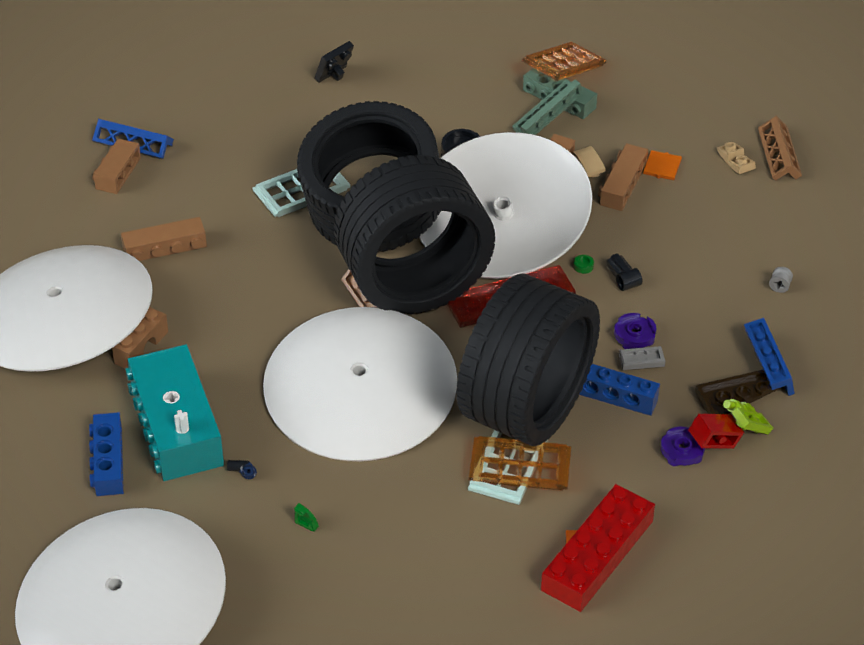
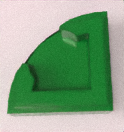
(305, 518)

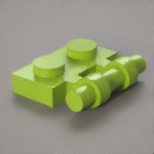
(747, 417)

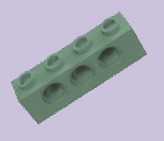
(541, 85)

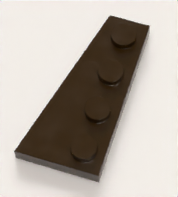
(742, 387)

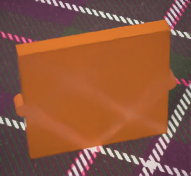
(662, 165)

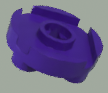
(630, 339)
(681, 456)

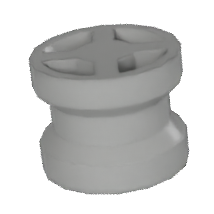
(781, 279)

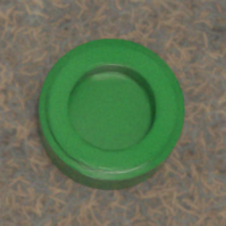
(583, 264)

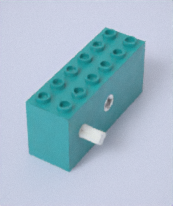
(174, 413)

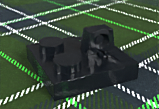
(334, 63)

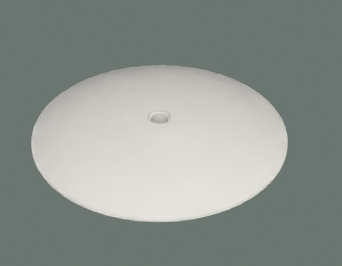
(530, 192)
(69, 306)
(360, 384)
(123, 582)

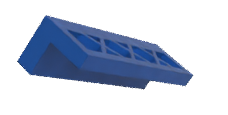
(135, 133)
(769, 355)

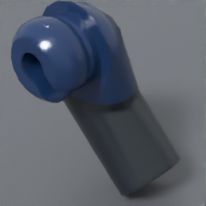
(243, 466)

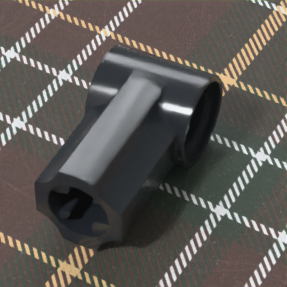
(625, 276)

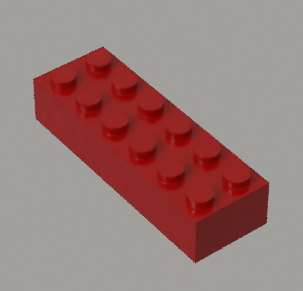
(597, 547)

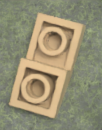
(735, 158)
(590, 161)

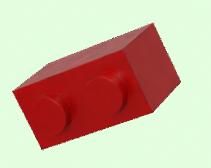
(716, 431)

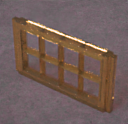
(534, 61)
(562, 466)

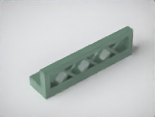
(549, 108)

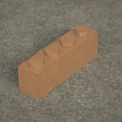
(623, 177)
(164, 239)

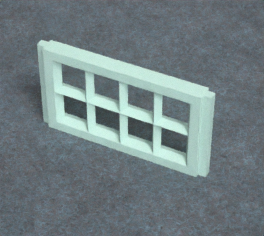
(270, 201)
(495, 490)

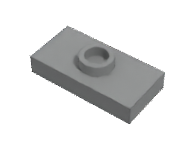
(642, 358)

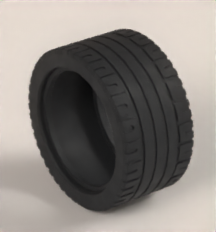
(352, 135)
(389, 198)
(528, 359)

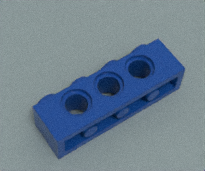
(621, 389)
(107, 454)

